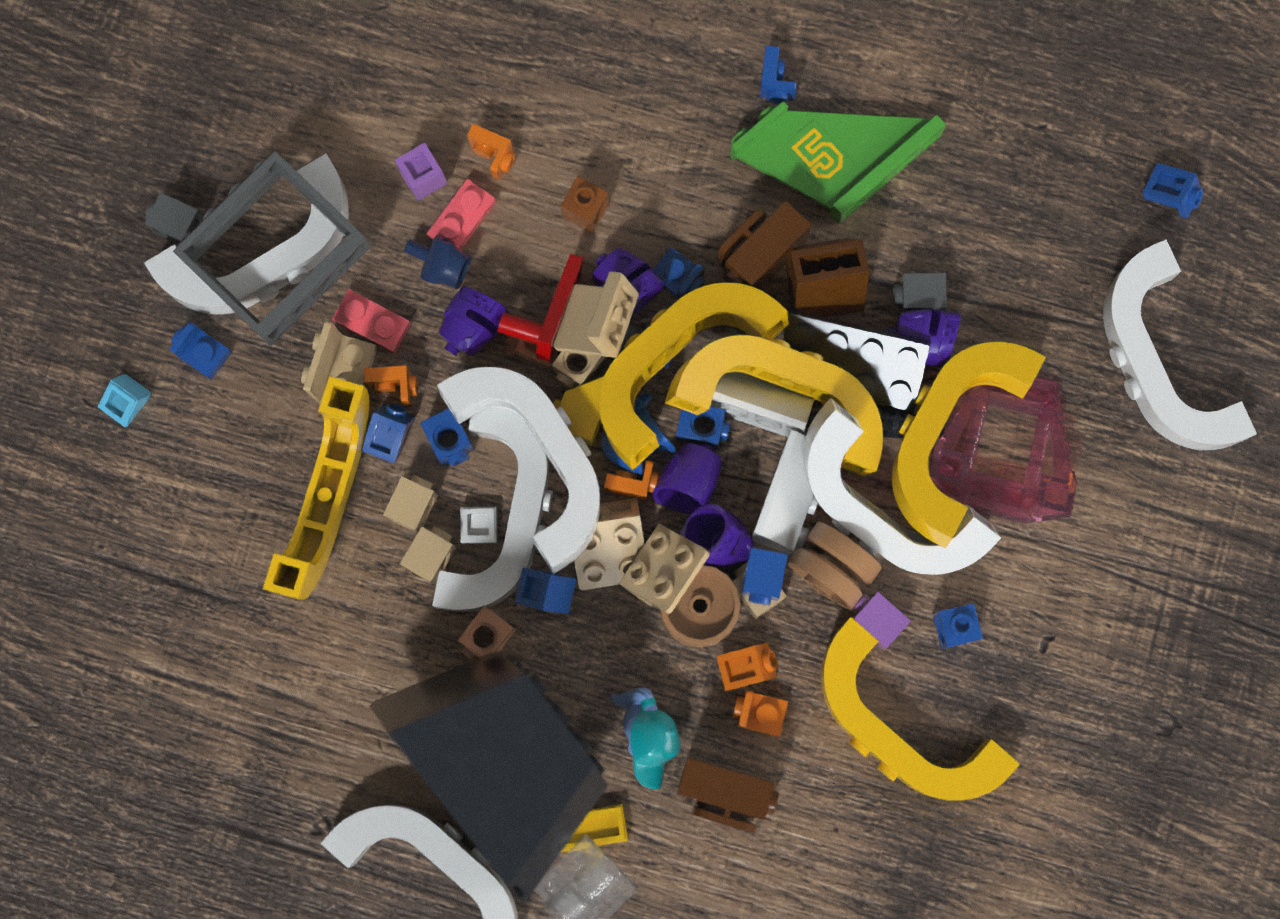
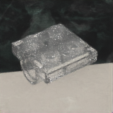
(585, 884)

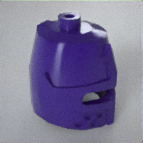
(635, 270)
(470, 321)
(930, 325)
(693, 472)
(720, 535)

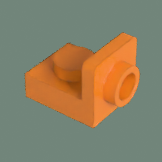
(491, 144)
(387, 378)
(626, 485)
(747, 666)
(760, 713)

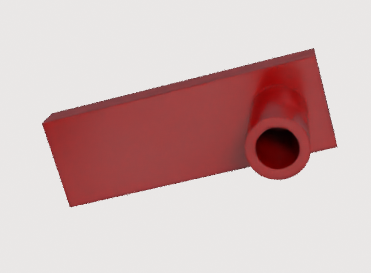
(545, 333)

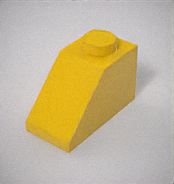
(583, 410)

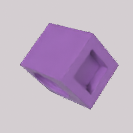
(421, 171)
(880, 618)

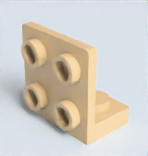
(597, 317)
(338, 358)
(612, 547)
(664, 569)

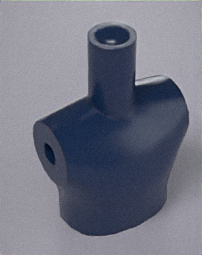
(442, 261)

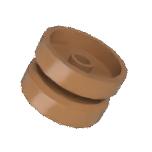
(835, 565)
(716, 622)

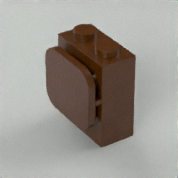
(761, 246)
(828, 277)
(727, 794)

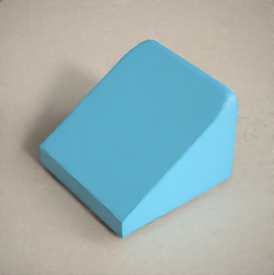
(123, 399)

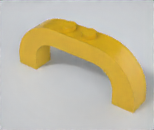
(665, 337)
(797, 371)
(345, 427)
(917, 497)
(973, 778)

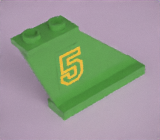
(833, 155)

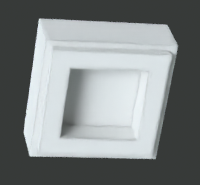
(478, 525)

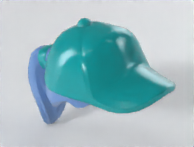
(650, 734)

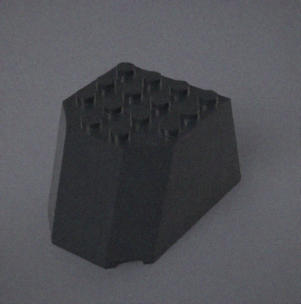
(498, 761)

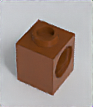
(585, 204)

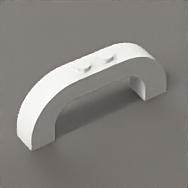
(271, 271)
(1143, 369)
(502, 388)
(824, 448)
(530, 499)
(437, 842)

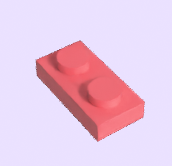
(463, 214)
(371, 321)

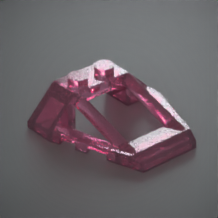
(1039, 496)

